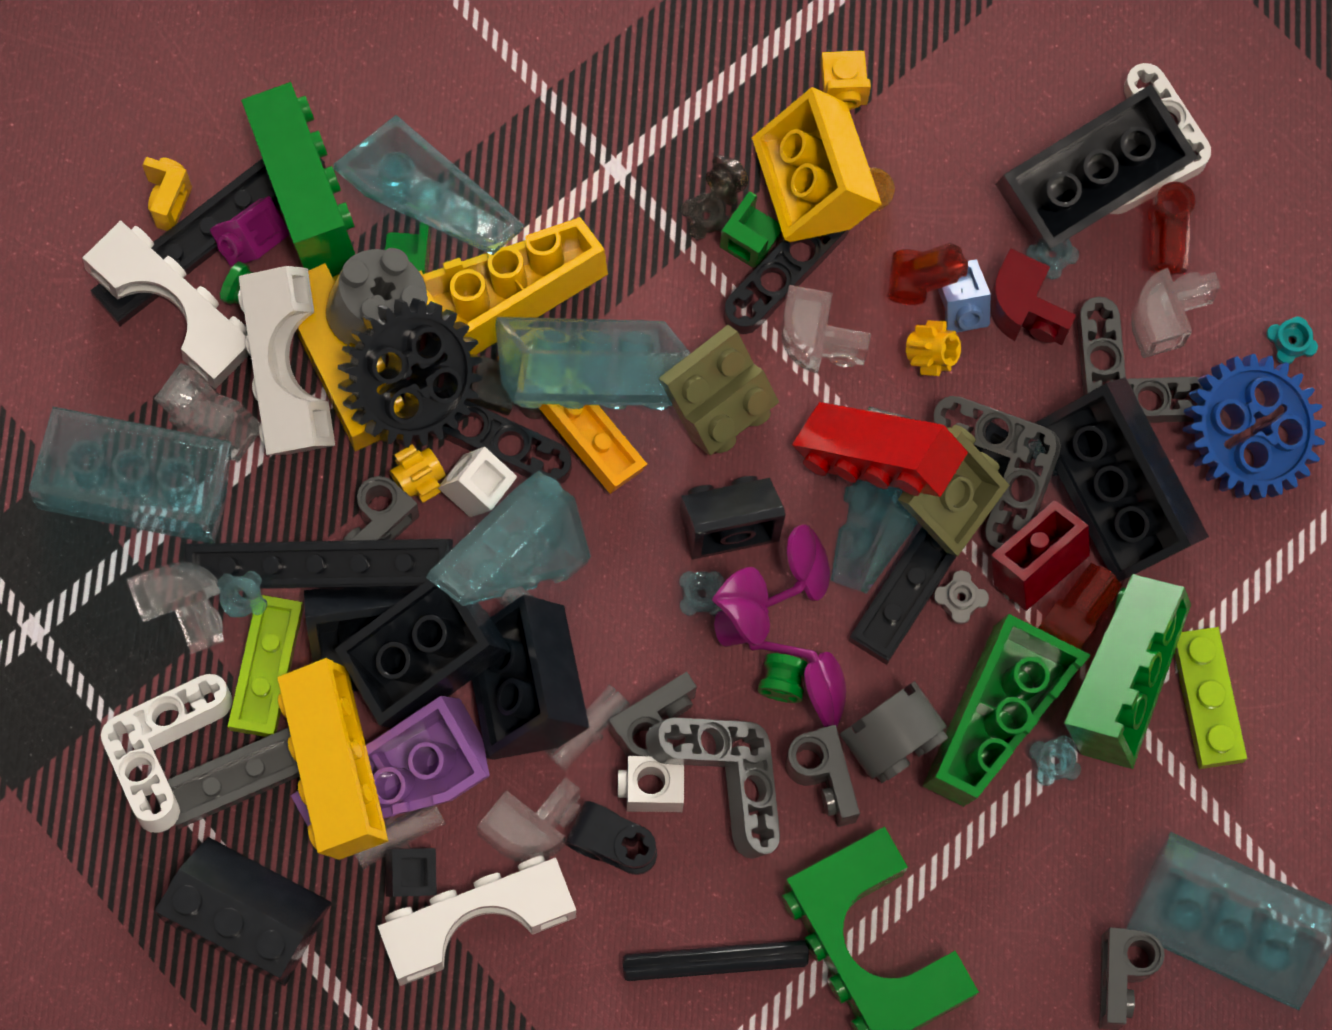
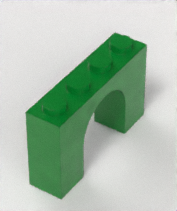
(821, 900)

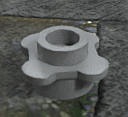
(961, 610)

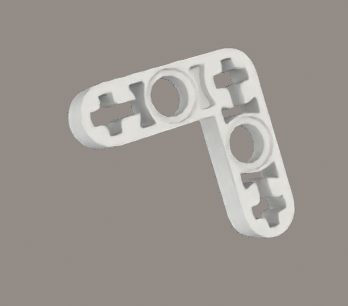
(1186, 123)
(148, 736)

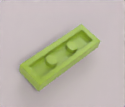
(265, 658)
(1209, 699)

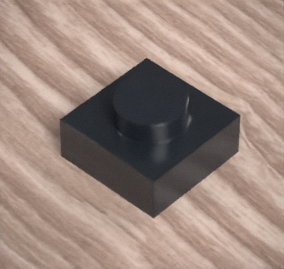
(410, 872)

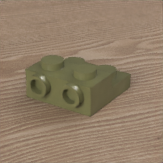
(719, 392)
(964, 502)

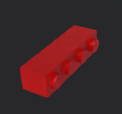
(880, 449)

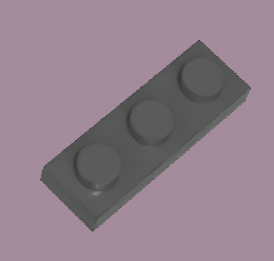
(233, 778)

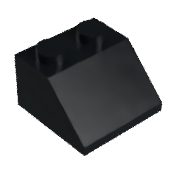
(731, 516)

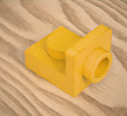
(846, 77)
(170, 193)

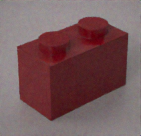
(1040, 555)

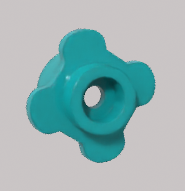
(1298, 329)

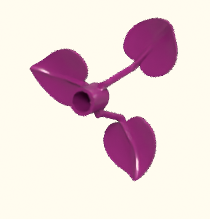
(746, 618)

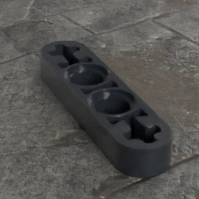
(790, 269)
(498, 427)

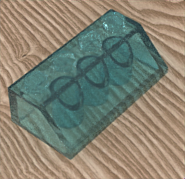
(586, 361)
(132, 475)
(1235, 921)

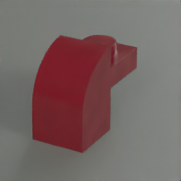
(1016, 302)

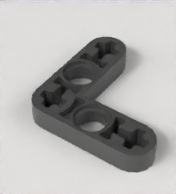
(1112, 329)
(1016, 449)
(739, 765)

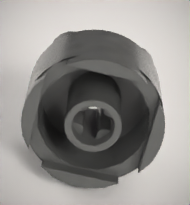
(369, 281)
(894, 731)

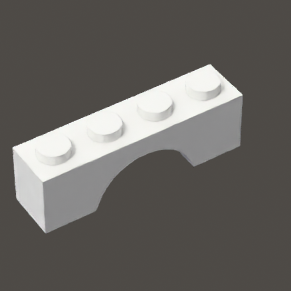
(129, 266)
(274, 308)
(532, 896)

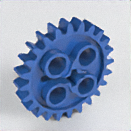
(1233, 391)

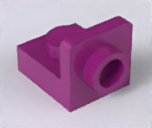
(250, 232)

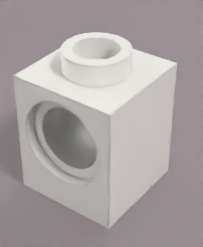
(477, 482)
(667, 800)

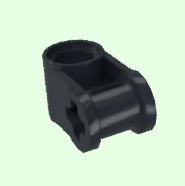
(604, 837)

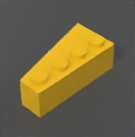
(518, 279)

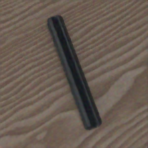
(715, 960)

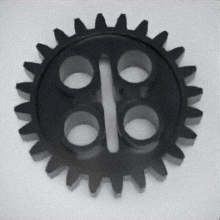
(397, 336)

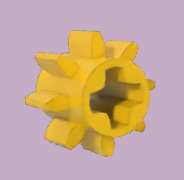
(933, 348)
(417, 472)

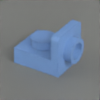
(967, 301)

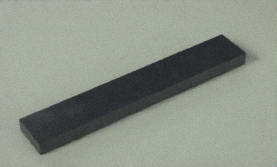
(191, 239)
(324, 562)
(911, 582)

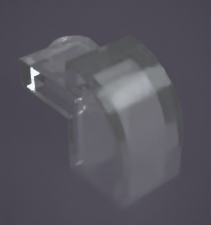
(1160, 314)
(810, 339)
(203, 412)
(187, 591)
(525, 834)

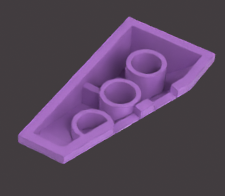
(424, 759)

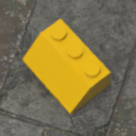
(816, 168)

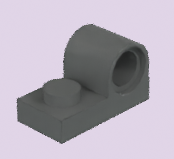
(386, 523)
(668, 700)
(839, 794)
(1116, 1000)

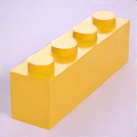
(326, 354)
(331, 759)

